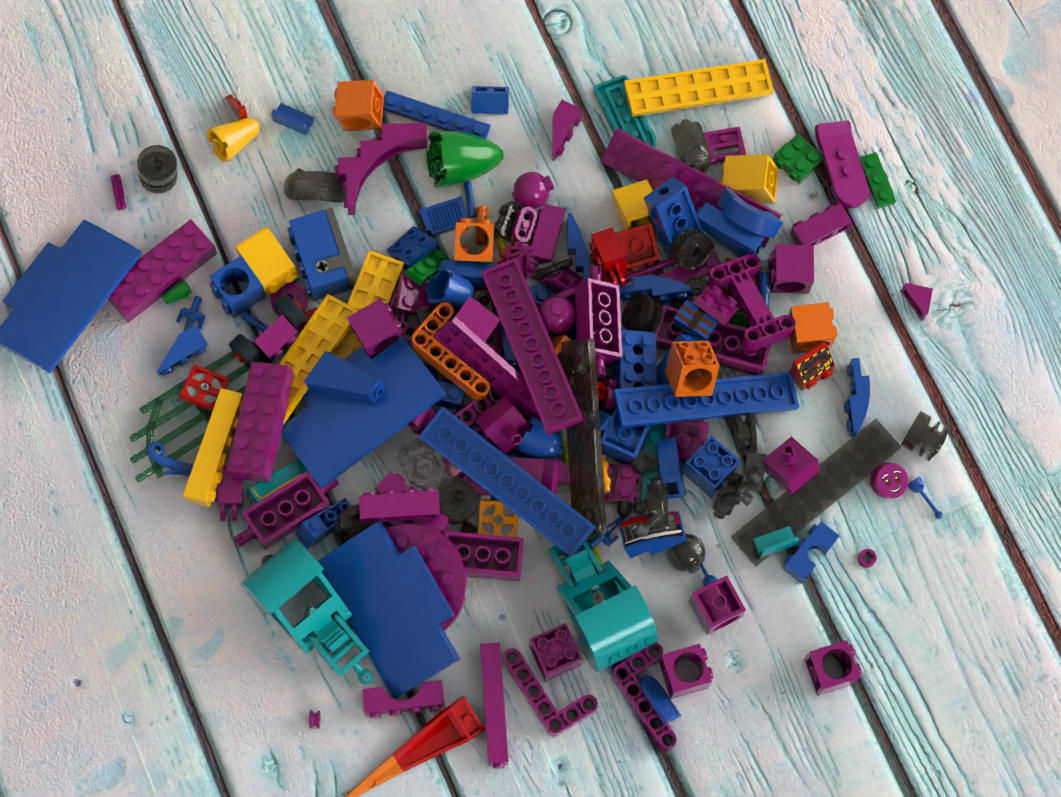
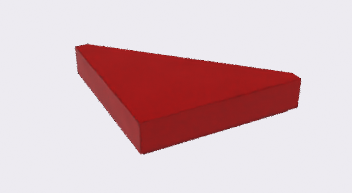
(235, 104)

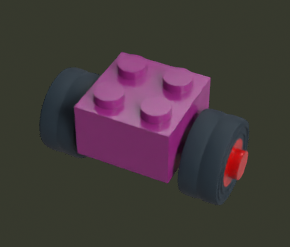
(277, 335)

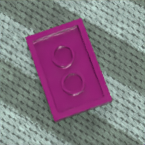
(412, 296)

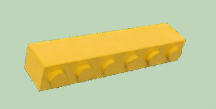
(214, 449)

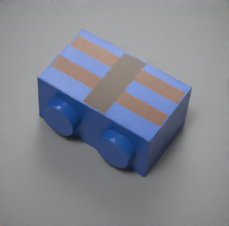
(695, 321)

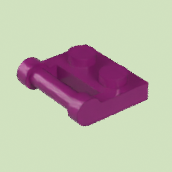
(722, 140)

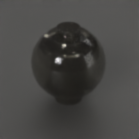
(687, 555)

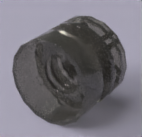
(159, 160)
(925, 436)
(461, 491)

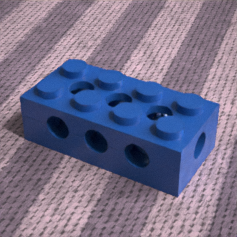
(661, 202)
(638, 360)

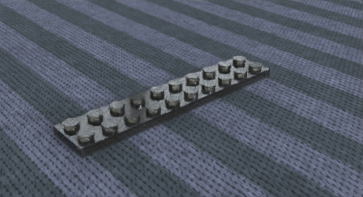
(585, 437)
(836, 478)

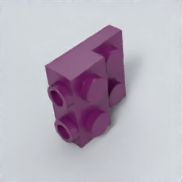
(717, 304)
(688, 435)
(622, 483)

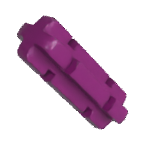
(118, 192)

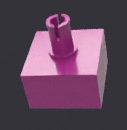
(504, 425)
(791, 465)

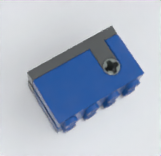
(321, 254)

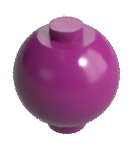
(532, 189)
(557, 314)

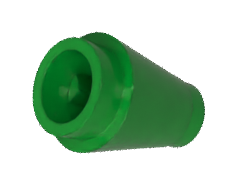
(177, 292)

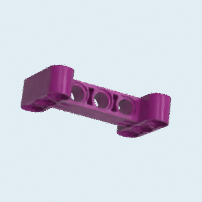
(751, 302)

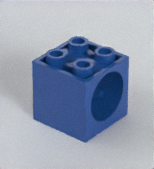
(237, 271)
(622, 443)
(710, 466)

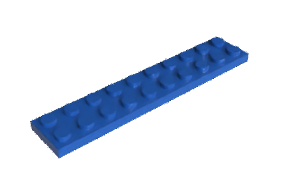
(730, 396)
(507, 482)

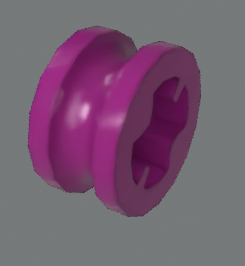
(871, 553)
(314, 719)

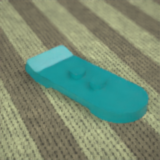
(616, 109)

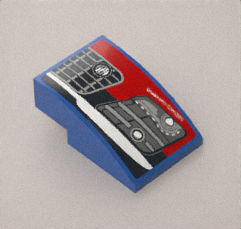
(656, 540)

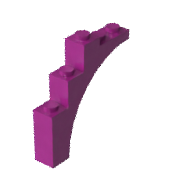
(372, 153)

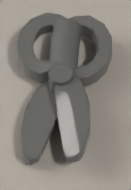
(551, 267)

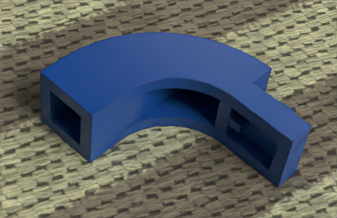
(747, 216)

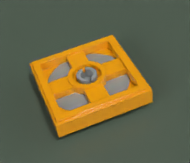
(496, 519)

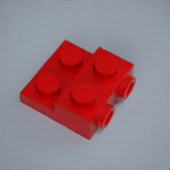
(638, 246)

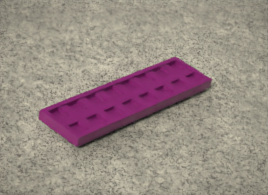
(488, 364)

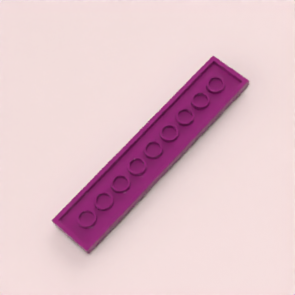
(645, 162)
(532, 346)

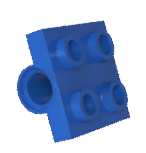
(412, 247)

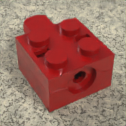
(609, 256)

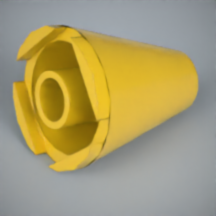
(232, 137)

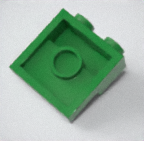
(798, 158)

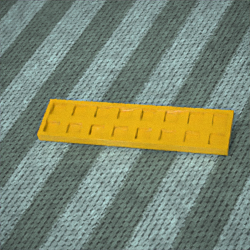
(698, 87)
(376, 281)
(319, 335)

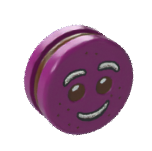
(889, 480)

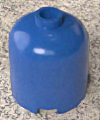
(448, 288)
(538, 444)

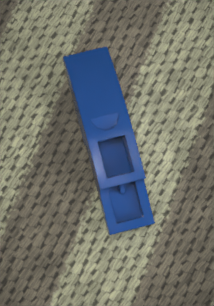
(659, 287)
(858, 403)

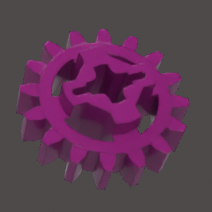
(525, 257)

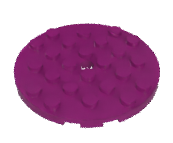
(440, 558)

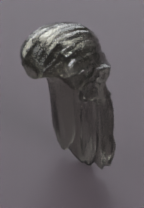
(691, 145)
(313, 186)

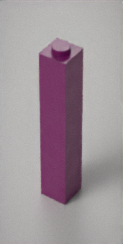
(494, 705)

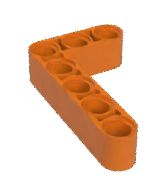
(446, 356)

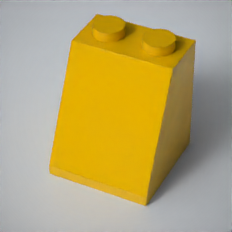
(752, 176)
(631, 205)
(267, 260)

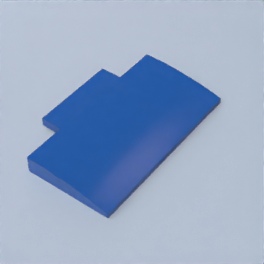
(63, 294)
(342, 431)
(392, 607)

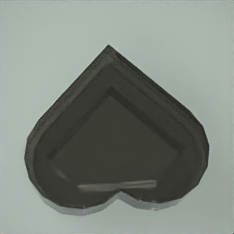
(645, 462)

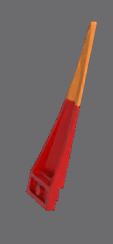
(445, 731)

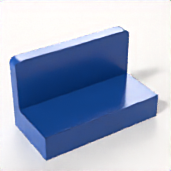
(490, 99)
(292, 118)

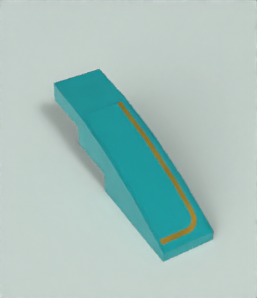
(278, 480)

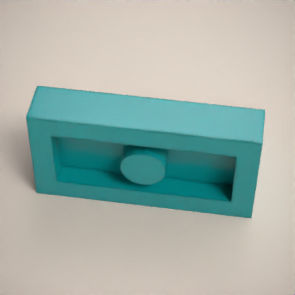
(775, 542)

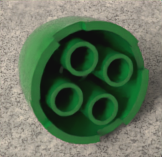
(460, 157)

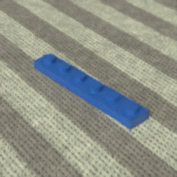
(433, 115)

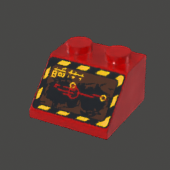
(812, 367)

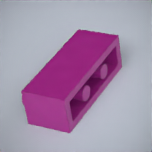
(821, 226)
(547, 232)

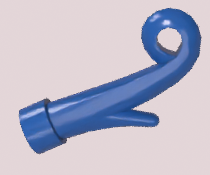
(177, 467)

